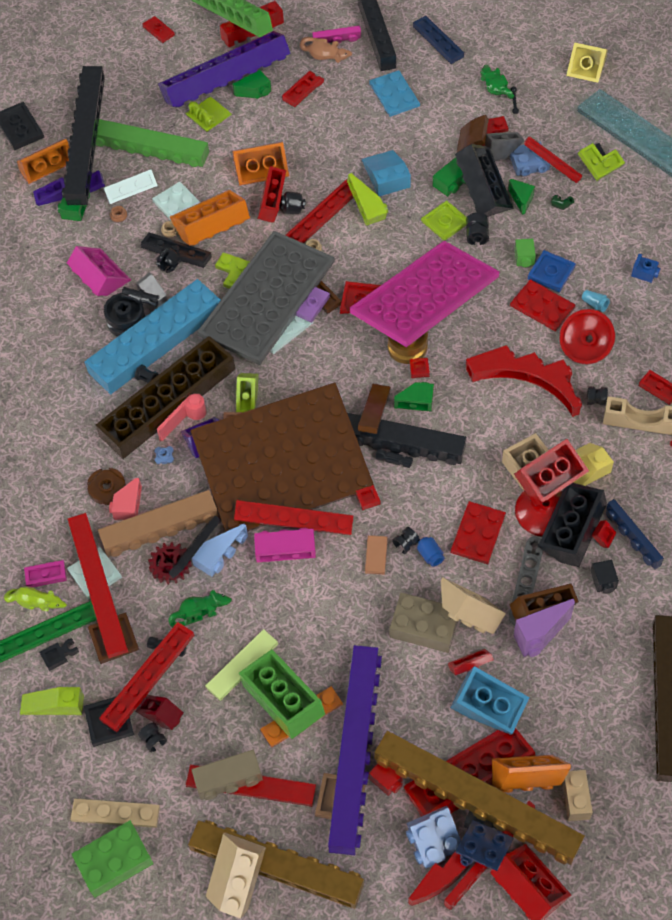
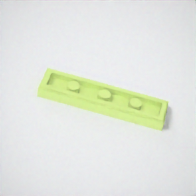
(229, 675)

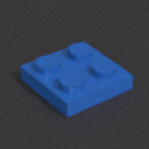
(551, 271)

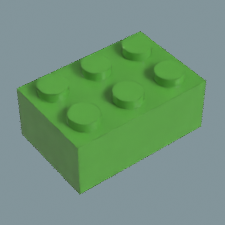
(112, 859)

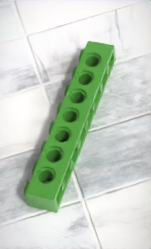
(240, 13)

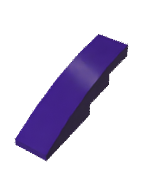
(53, 191)

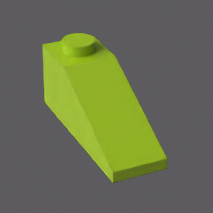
(368, 202)
(53, 702)

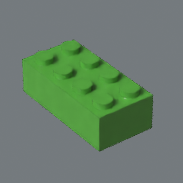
(282, 694)

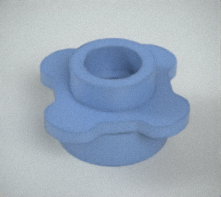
(164, 459)

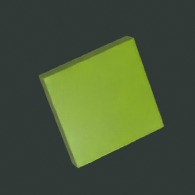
(445, 220)

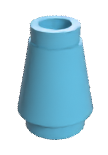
(596, 300)

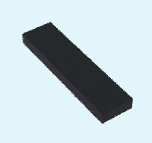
(194, 547)

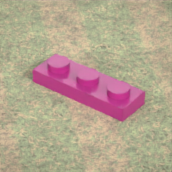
(339, 35)

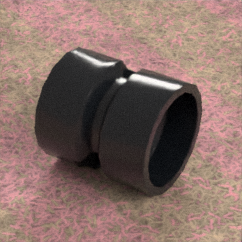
(477, 228)

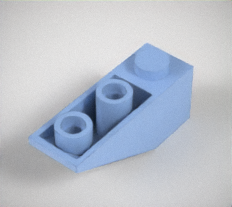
(209, 555)

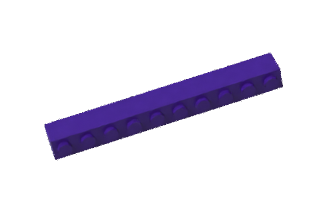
(353, 751)

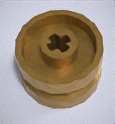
(415, 350)

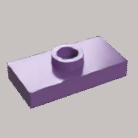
(313, 304)

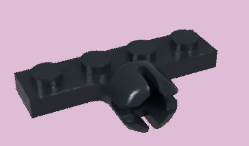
(174, 252)

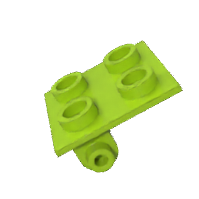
(207, 113)

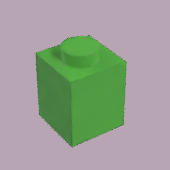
(524, 252)

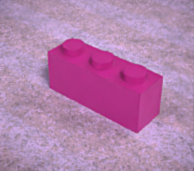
(284, 545)

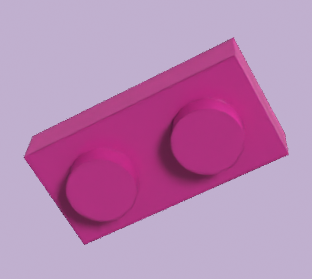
(45, 574)

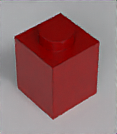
(386, 779)

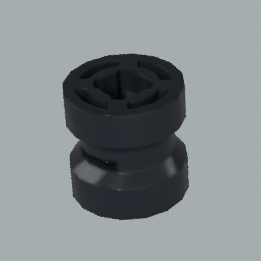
(597, 395)
(407, 539)
(151, 735)

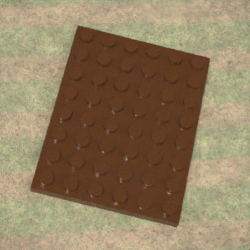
(283, 455)

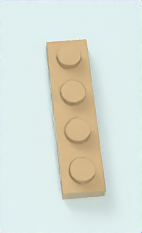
(115, 812)

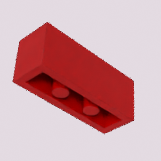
(271, 194)

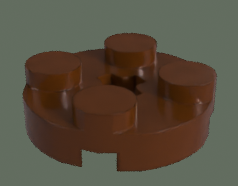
(100, 477)

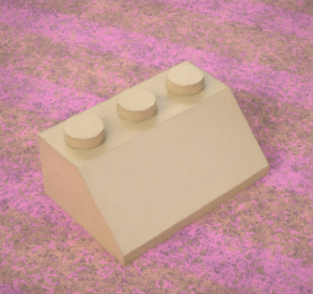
(470, 607)
(235, 875)

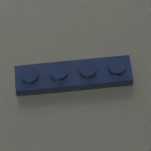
(438, 39)
(637, 538)

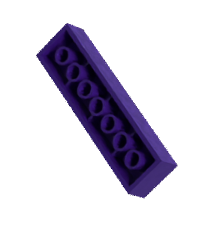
(224, 68)

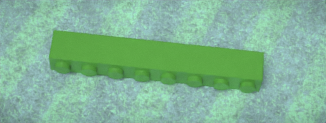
(152, 143)

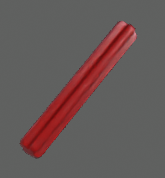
(552, 159)

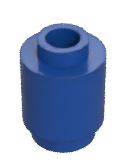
(430, 551)

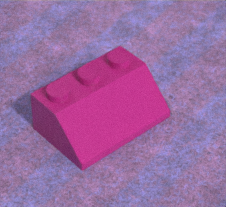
(97, 270)

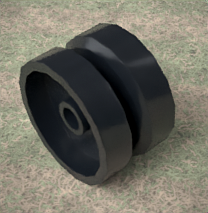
(122, 314)

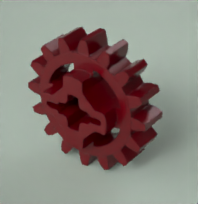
(170, 554)

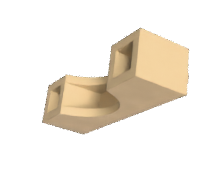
(621, 414)

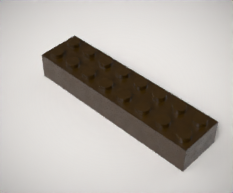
(149, 407)

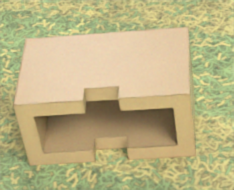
(577, 796)

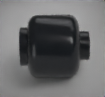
(292, 203)

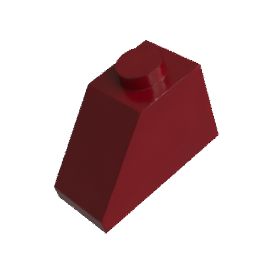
(160, 711)

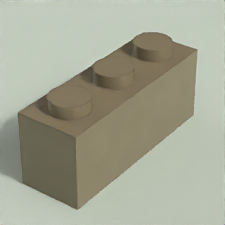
(227, 775)

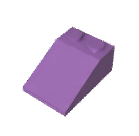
(539, 628)

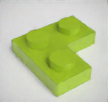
(598, 164)
(232, 265)

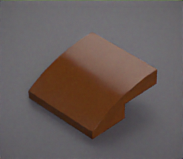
(473, 132)

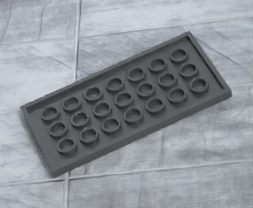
(266, 297)

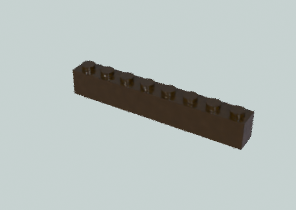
(663, 695)

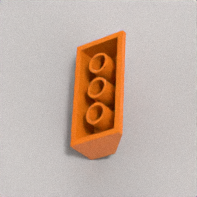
(210, 217)

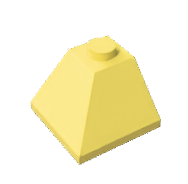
(587, 62)
(596, 461)

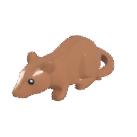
(322, 50)

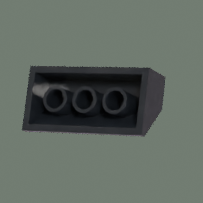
(483, 180)
(573, 523)

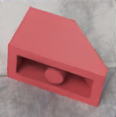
(126, 501)

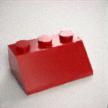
(530, 883)

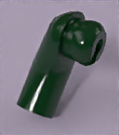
(561, 204)

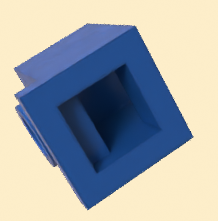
(645, 269)

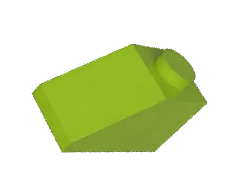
(246, 391)

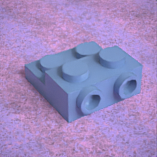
(527, 161)
(433, 837)

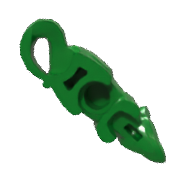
(495, 82)
(195, 607)

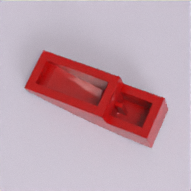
(438, 880)

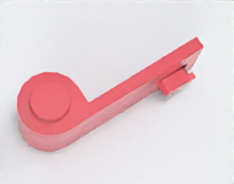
(192, 406)

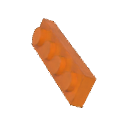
(273, 732)

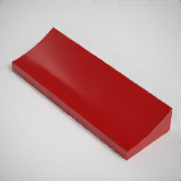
(475, 761)

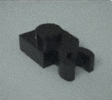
(56, 655)

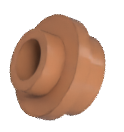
(118, 210)

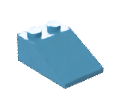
(387, 172)
(489, 701)

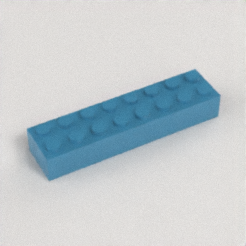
(152, 336)

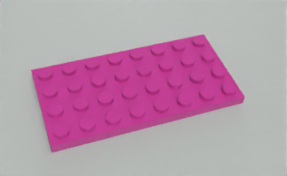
(424, 293)

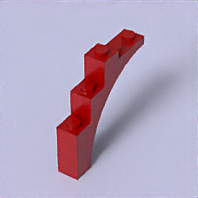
(529, 368)

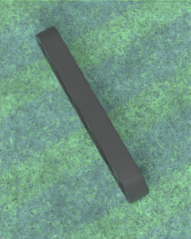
(525, 571)

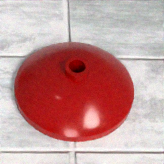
(578, 328)
(535, 518)

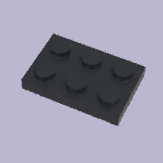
(19, 126)

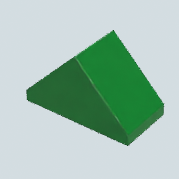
(521, 193)

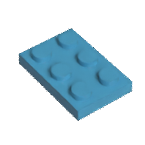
(394, 93)

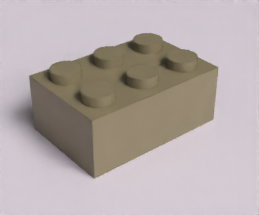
(422, 623)

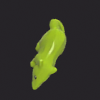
(31, 598)

